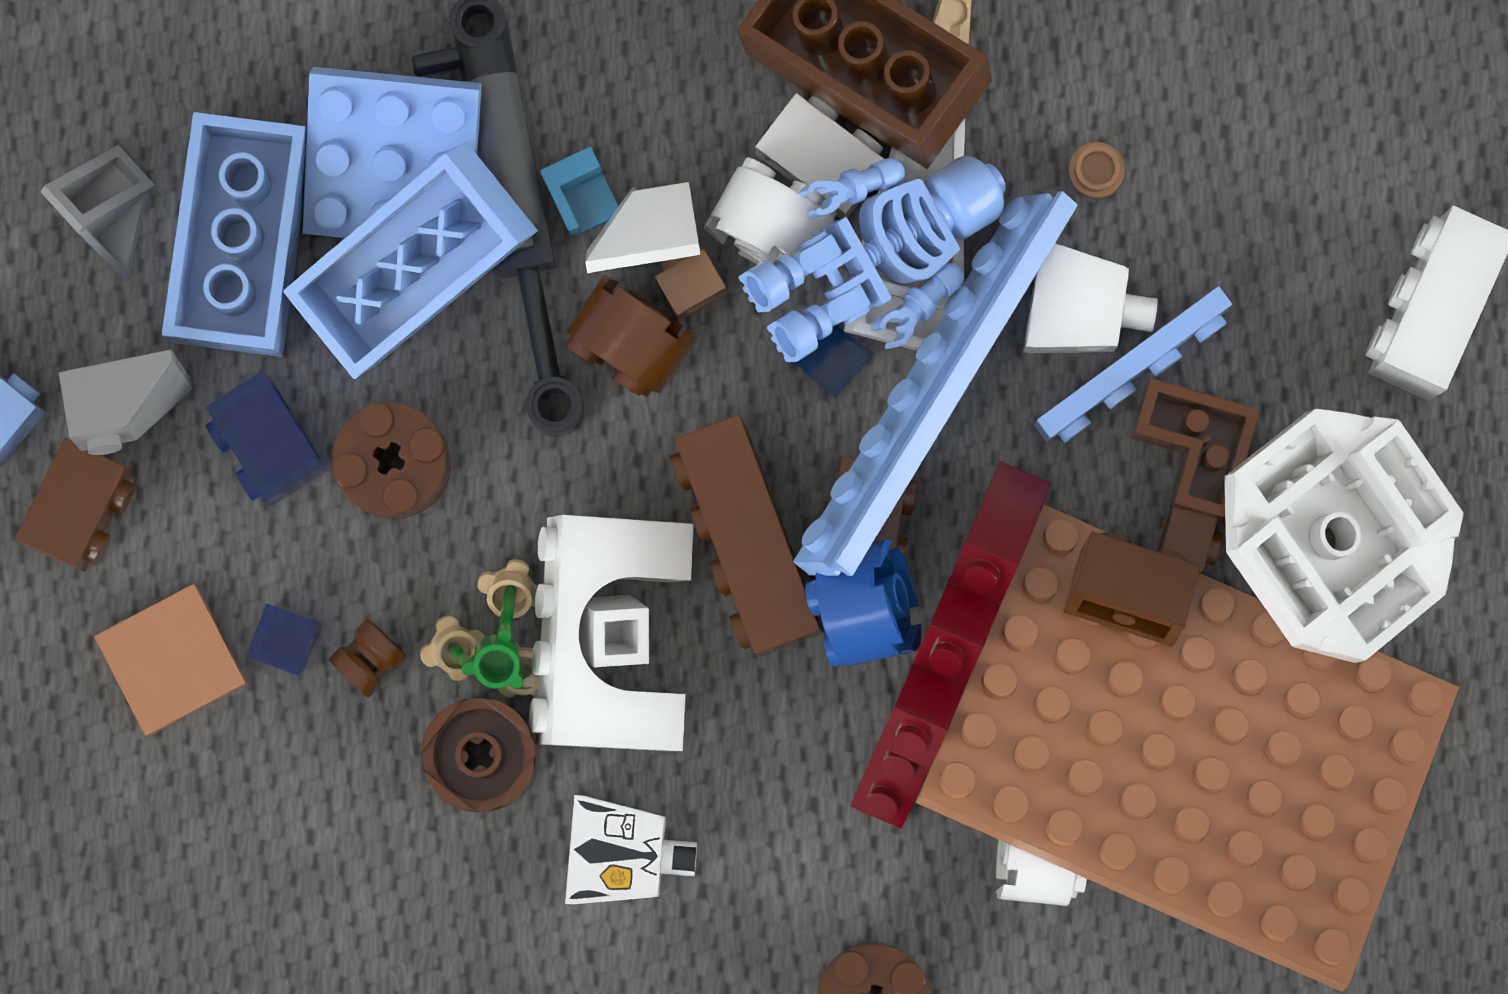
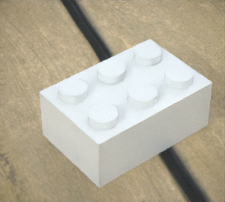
(1438, 302)

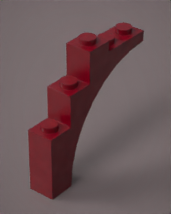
(951, 645)

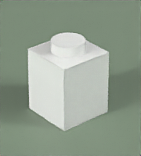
(614, 631)

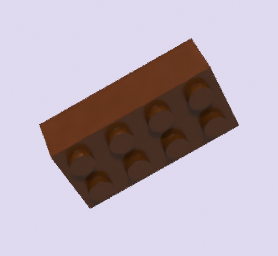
(872, 66)
(747, 535)

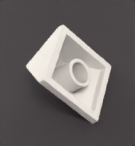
(646, 229)

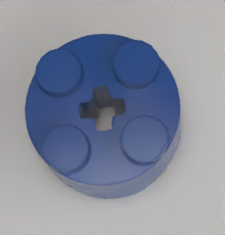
(867, 612)

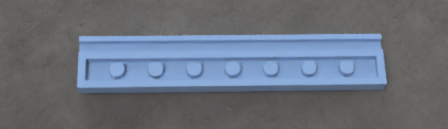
(934, 385)

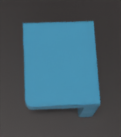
(580, 192)

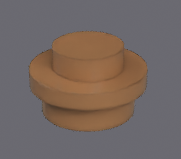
(1096, 170)

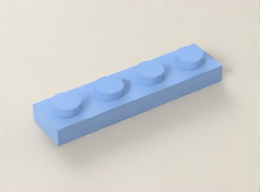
(1154, 353)

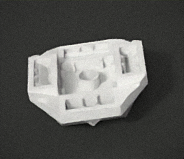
(1388, 524)

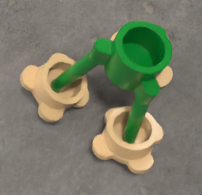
(495, 658)

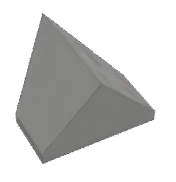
(104, 205)

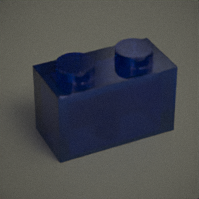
(264, 439)

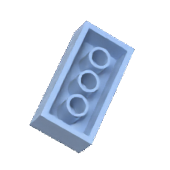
(237, 235)

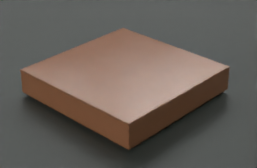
(170, 660)

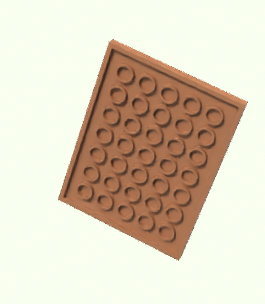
(1195, 775)

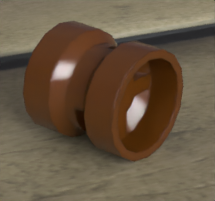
(376, 648)

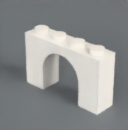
(571, 700)

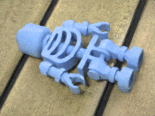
(918, 224)

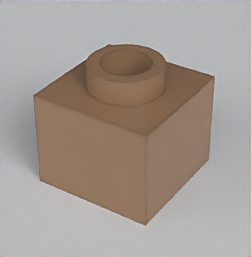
(689, 284)

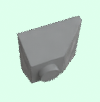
(120, 399)

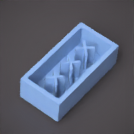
(410, 260)

